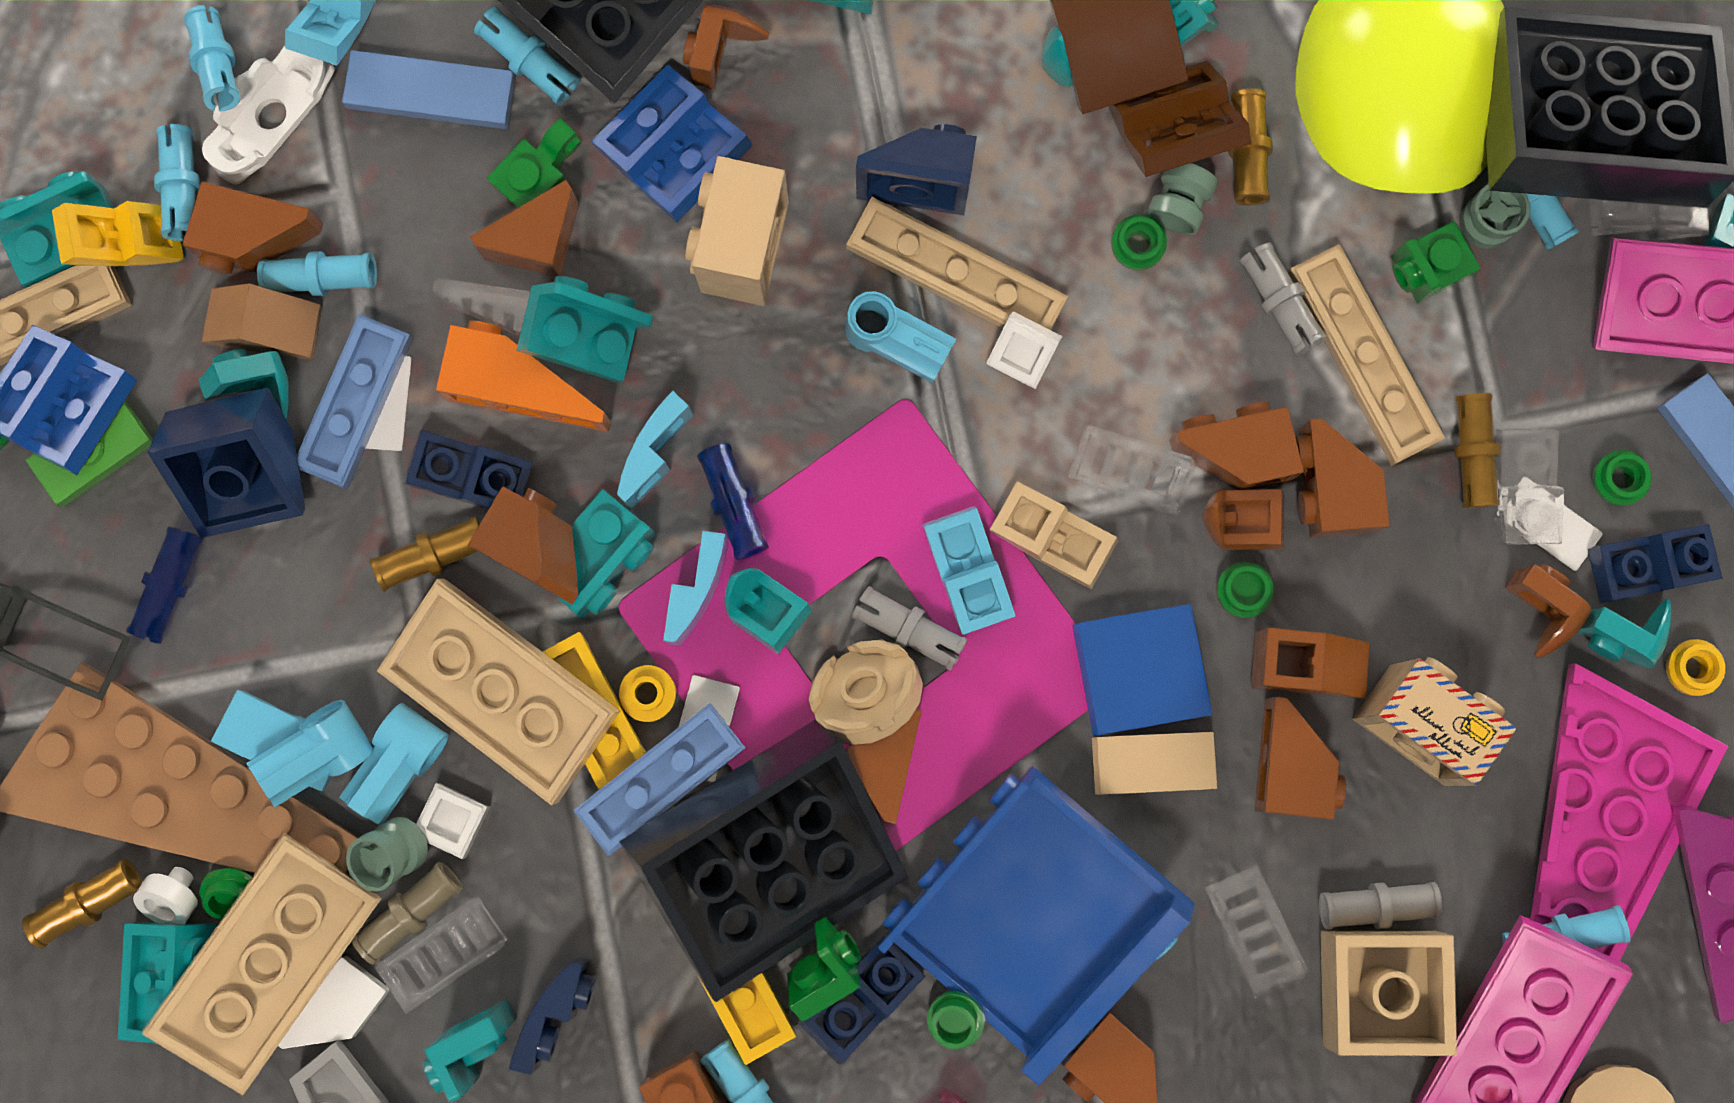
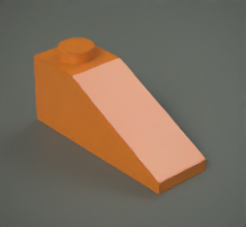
(489, 373)

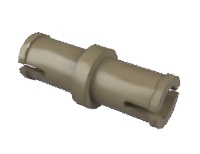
(407, 913)

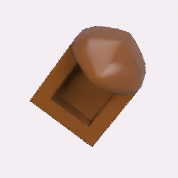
(706, 47)
(1246, 519)
(1549, 594)

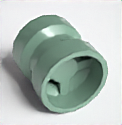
(1182, 198)
(1503, 209)
(386, 854)

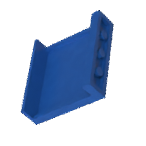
(1039, 919)

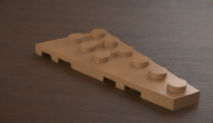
(154, 783)

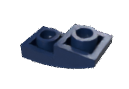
(464, 470)
(1654, 563)
(883, 987)
(560, 1001)

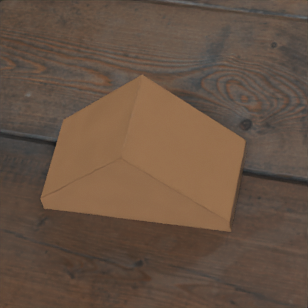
(261, 321)

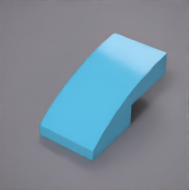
(327, 28)
(644, 466)
(968, 570)
(689, 603)
(256, 726)

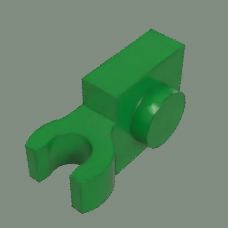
(534, 171)

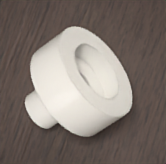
(167, 897)

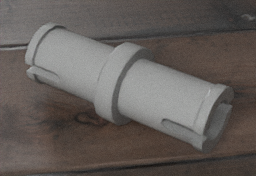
(1283, 298)
(910, 628)
(1380, 905)

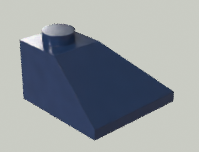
(920, 170)

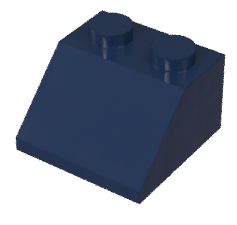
(230, 462)

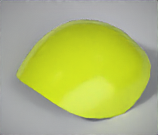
(1399, 90)

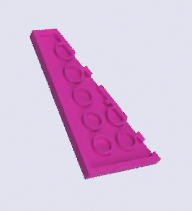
(1613, 799)

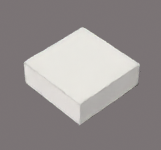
(1024, 350)
(451, 820)

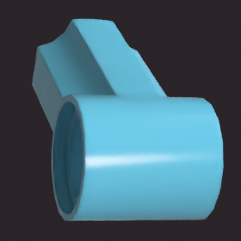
(904, 339)
(325, 745)
(402, 750)

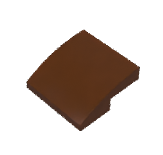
(1119, 49)
(1181, 122)

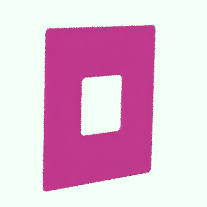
(861, 503)

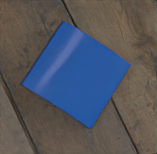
(669, 141)
(59, 398)
(1142, 669)

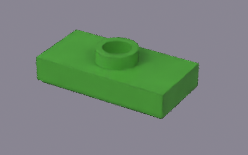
(118, 445)

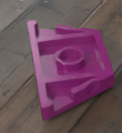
(1709, 869)

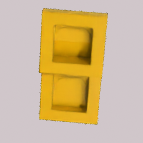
(113, 235)

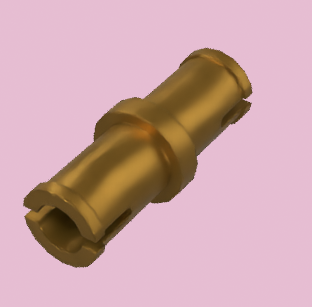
(1252, 159)
(1477, 450)
(425, 555)
(82, 904)

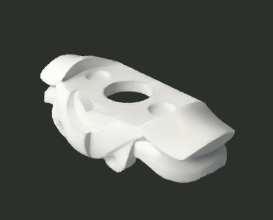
(239, 141)

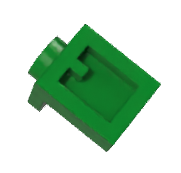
(1433, 262)
(824, 977)

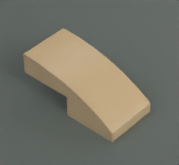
(1054, 535)
(1154, 763)

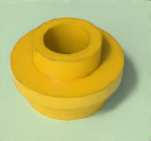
(1711, 665)
(665, 693)

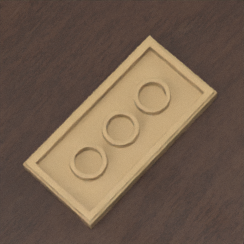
(498, 691)
(261, 964)

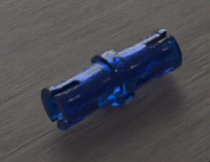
(721, 468)
(164, 585)

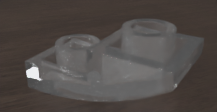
(1660, 220)
(1528, 486)

